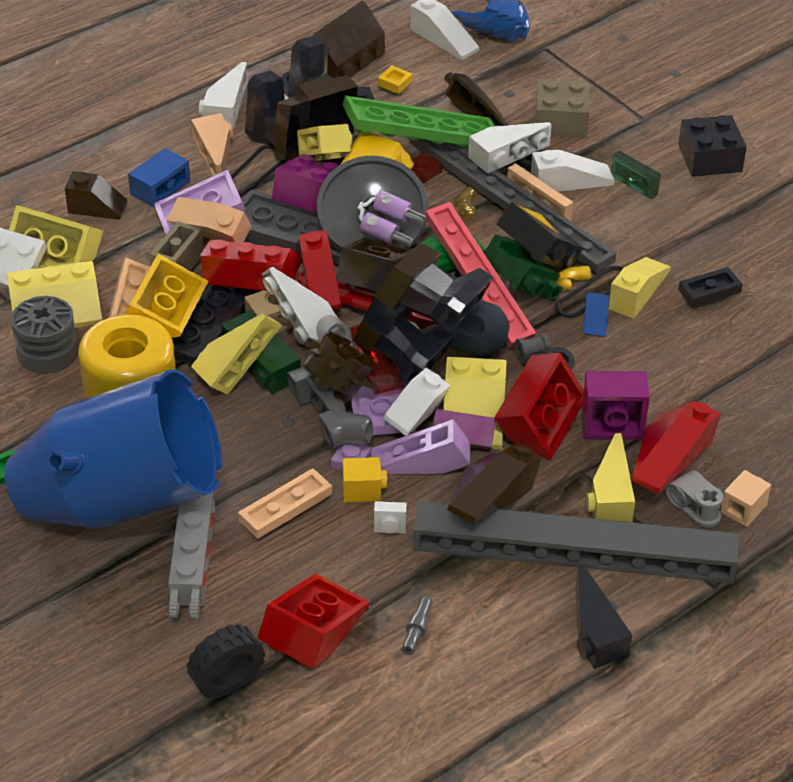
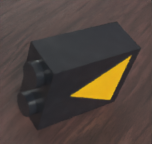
(540, 236)

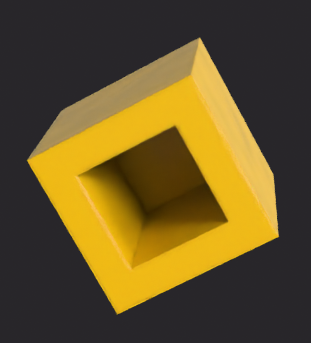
(363, 479)

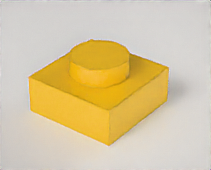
(395, 79)

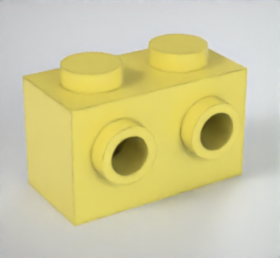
(325, 141)

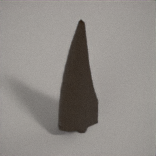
(472, 98)

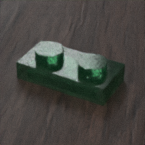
(635, 174)

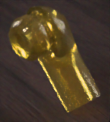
(463, 202)

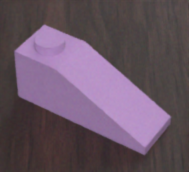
(426, 451)

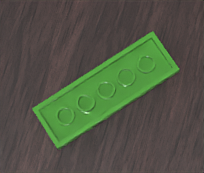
(413, 121)

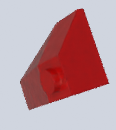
(674, 443)

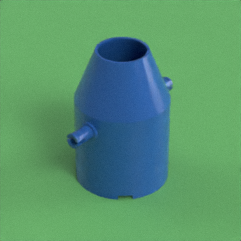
(118, 456)

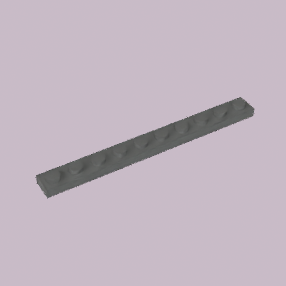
(504, 191)

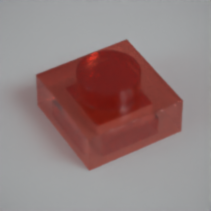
(426, 167)

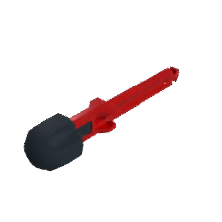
(479, 333)

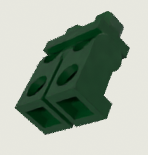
(517, 266)

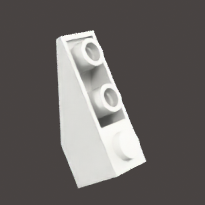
(505, 144)
(297, 304)

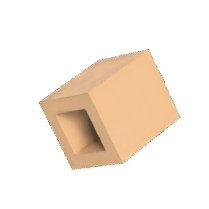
(745, 498)

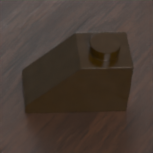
(93, 196)

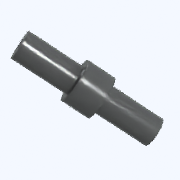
(417, 625)

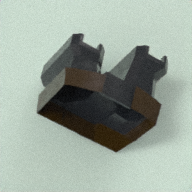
(311, 101)
(425, 290)

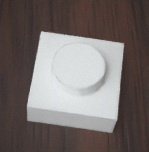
(390, 517)

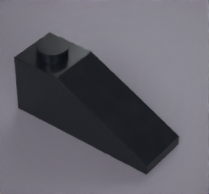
(600, 629)

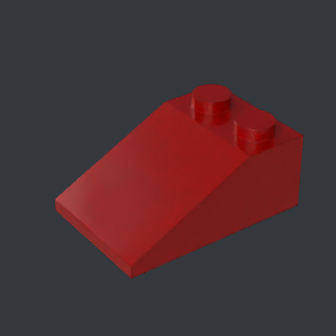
(311, 620)

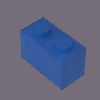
(159, 177)

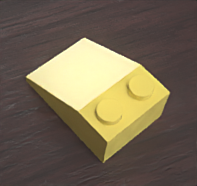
(476, 389)

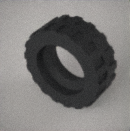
(230, 643)

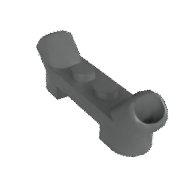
(336, 424)

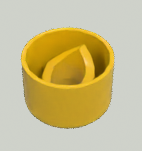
(123, 352)

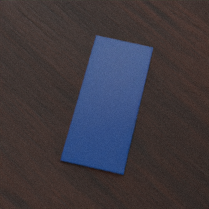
(596, 314)

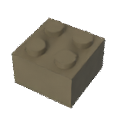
(564, 106)

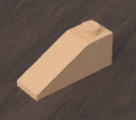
(212, 139)
(213, 218)

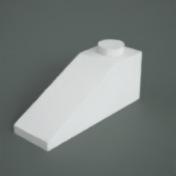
(439, 26)
(226, 95)
(569, 171)

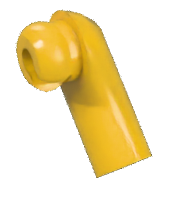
(573, 274)

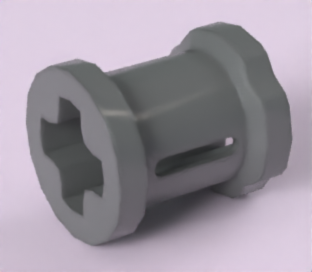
(532, 346)

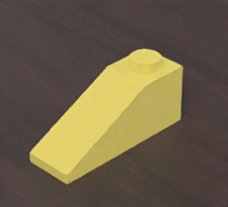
(636, 285)
(232, 354)
(612, 488)

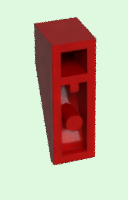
(320, 267)

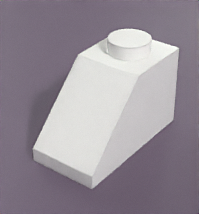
(417, 401)

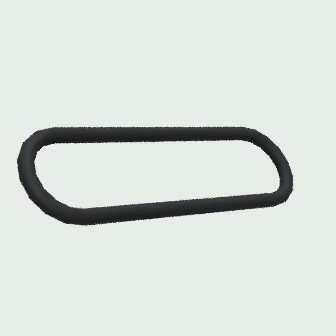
(582, 287)

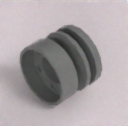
(44, 334)

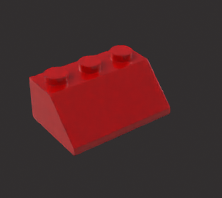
(243, 263)
(541, 404)

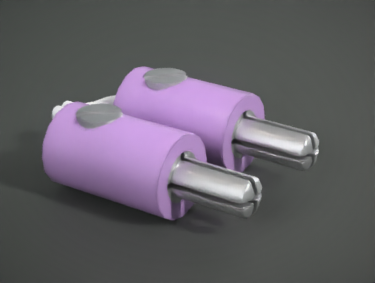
(384, 229)

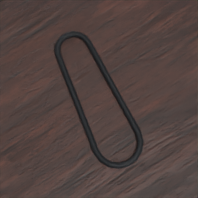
(264, 175)

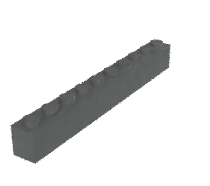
(579, 541)

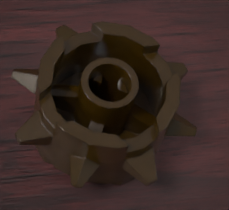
(339, 365)

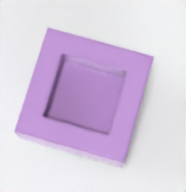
(349, 451)

